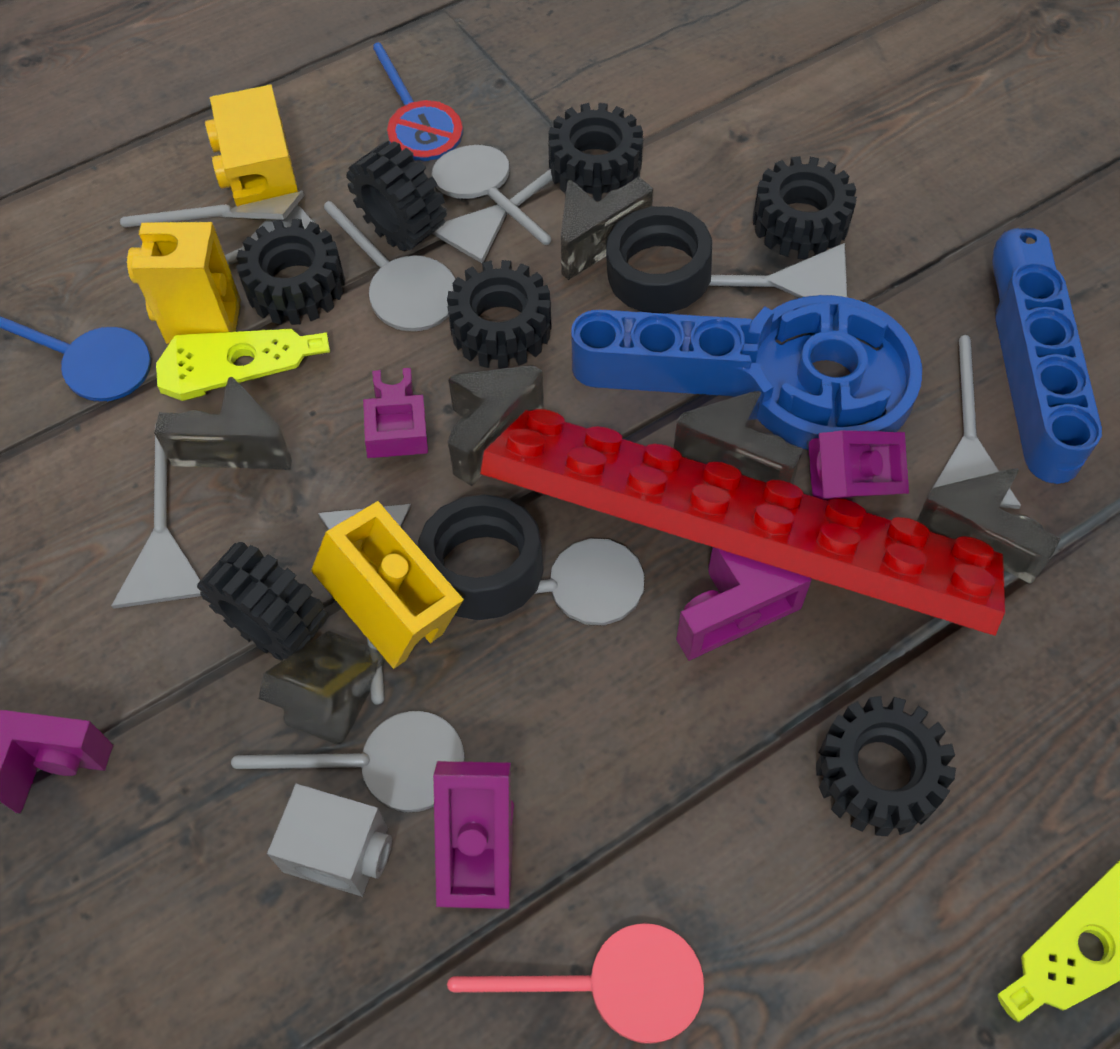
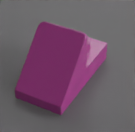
(858, 464)
(748, 599)
(46, 744)
(473, 834)

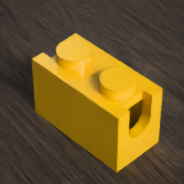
(251, 145)
(184, 278)
(385, 583)

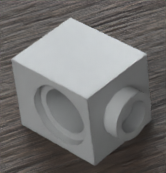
(331, 840)

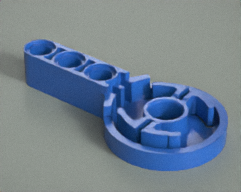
(742, 357)

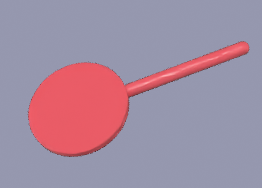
(640, 982)

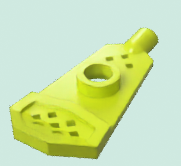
(207, 360)
(1093, 913)

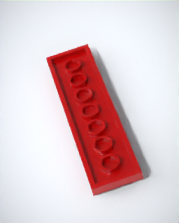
(754, 518)

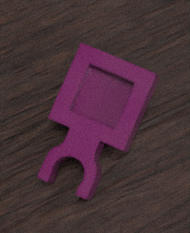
(394, 419)

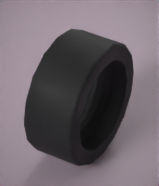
(653, 228)
(494, 518)

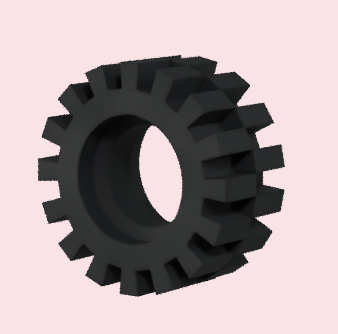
(595, 131)
(809, 186)
(396, 195)
(284, 249)
(499, 289)
(262, 601)
(905, 732)

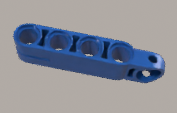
(1043, 358)

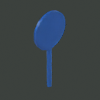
(98, 363)

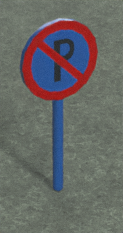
(421, 126)

